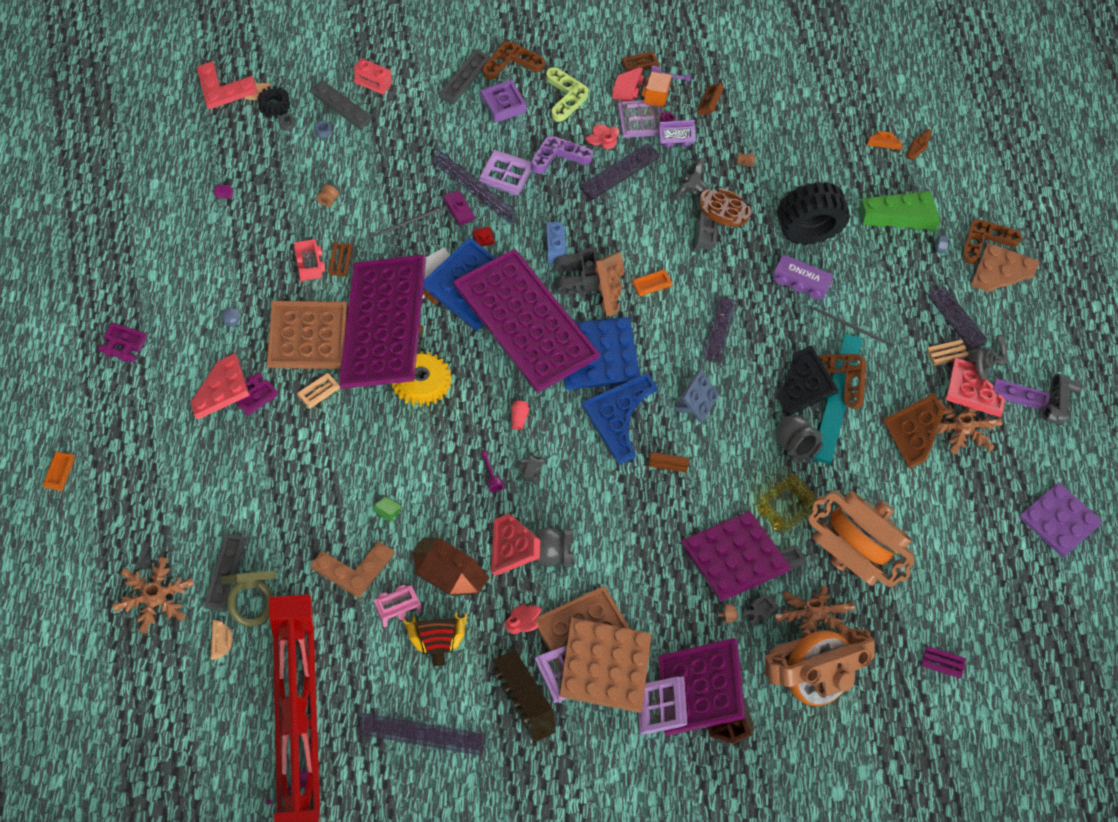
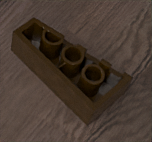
(524, 695)

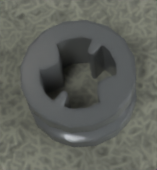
(286, 117)

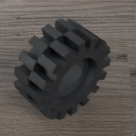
(270, 94)

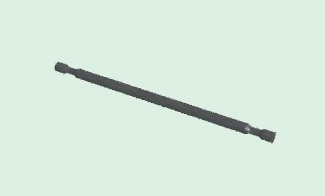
(408, 221)
(853, 326)

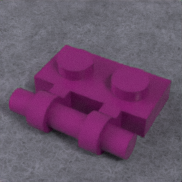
(123, 337)
(259, 394)

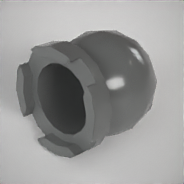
(798, 438)
(554, 547)

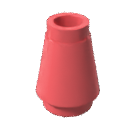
(519, 413)

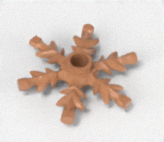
(965, 425)
(158, 592)
(815, 612)

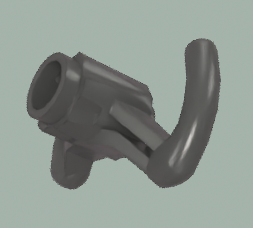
(691, 183)
(986, 358)

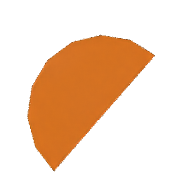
(885, 140)

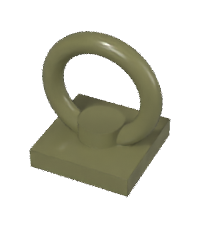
(248, 581)

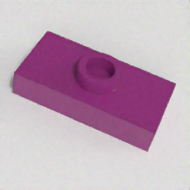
(458, 207)

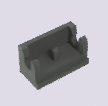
(704, 234)

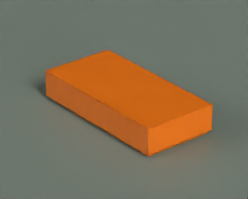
(651, 283)
(58, 471)

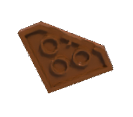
(916, 429)

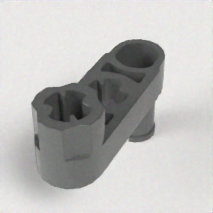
(1057, 410)

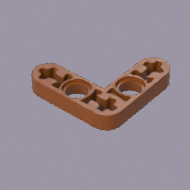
(513, 55)
(981, 234)
(851, 372)

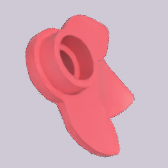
(603, 135)
(523, 619)

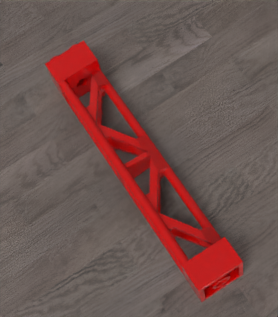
(291, 619)

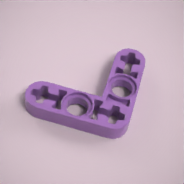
(558, 148)

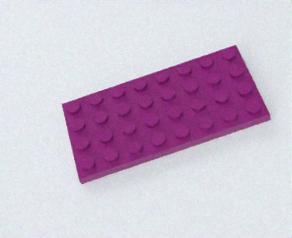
(526, 320)
(383, 322)

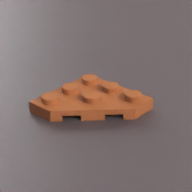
(1002, 268)
(610, 272)

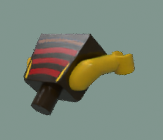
(436, 636)

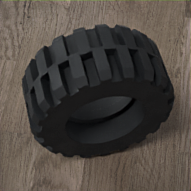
(813, 213)

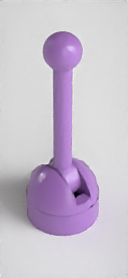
(687, 78)

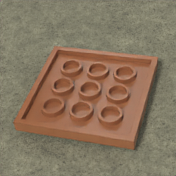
(306, 334)
(592, 607)
(605, 665)

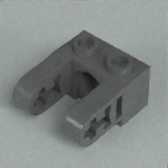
(584, 261)

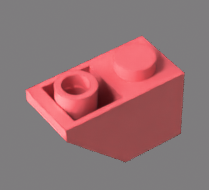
(627, 85)

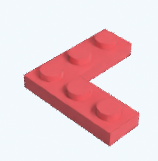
(219, 95)

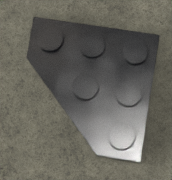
(805, 382)

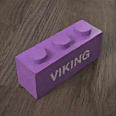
(802, 277)

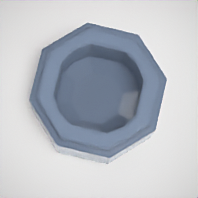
(322, 129)
(941, 244)
(230, 317)

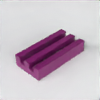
(929, 650)

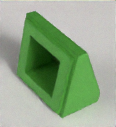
(387, 508)

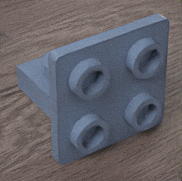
(697, 397)

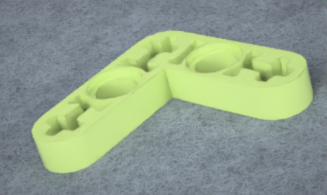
(571, 93)

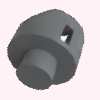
(531, 468)

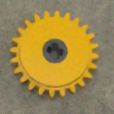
(433, 385)

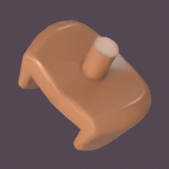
(745, 159)
(729, 613)

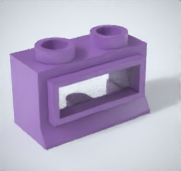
(676, 132)

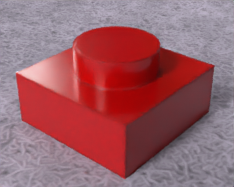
(483, 236)

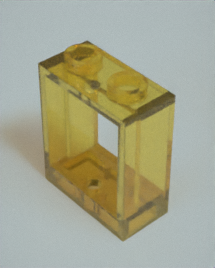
(800, 490)

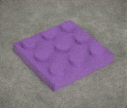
(1061, 519)

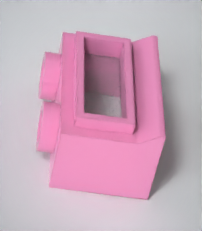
(396, 603)

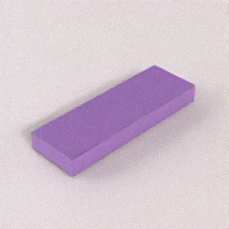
(1021, 394)

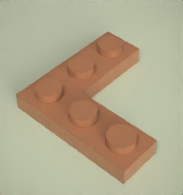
(353, 581)

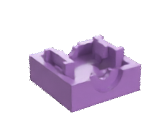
(501, 96)

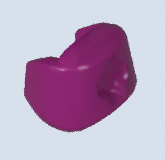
(223, 191)

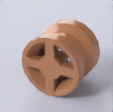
(327, 195)

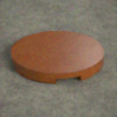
(724, 207)

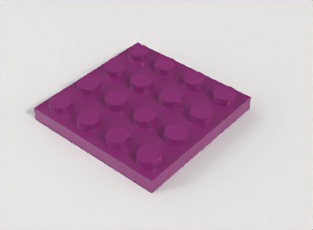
(735, 556)
(710, 681)

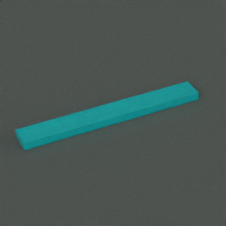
(835, 404)

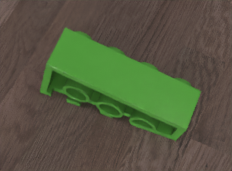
(901, 210)

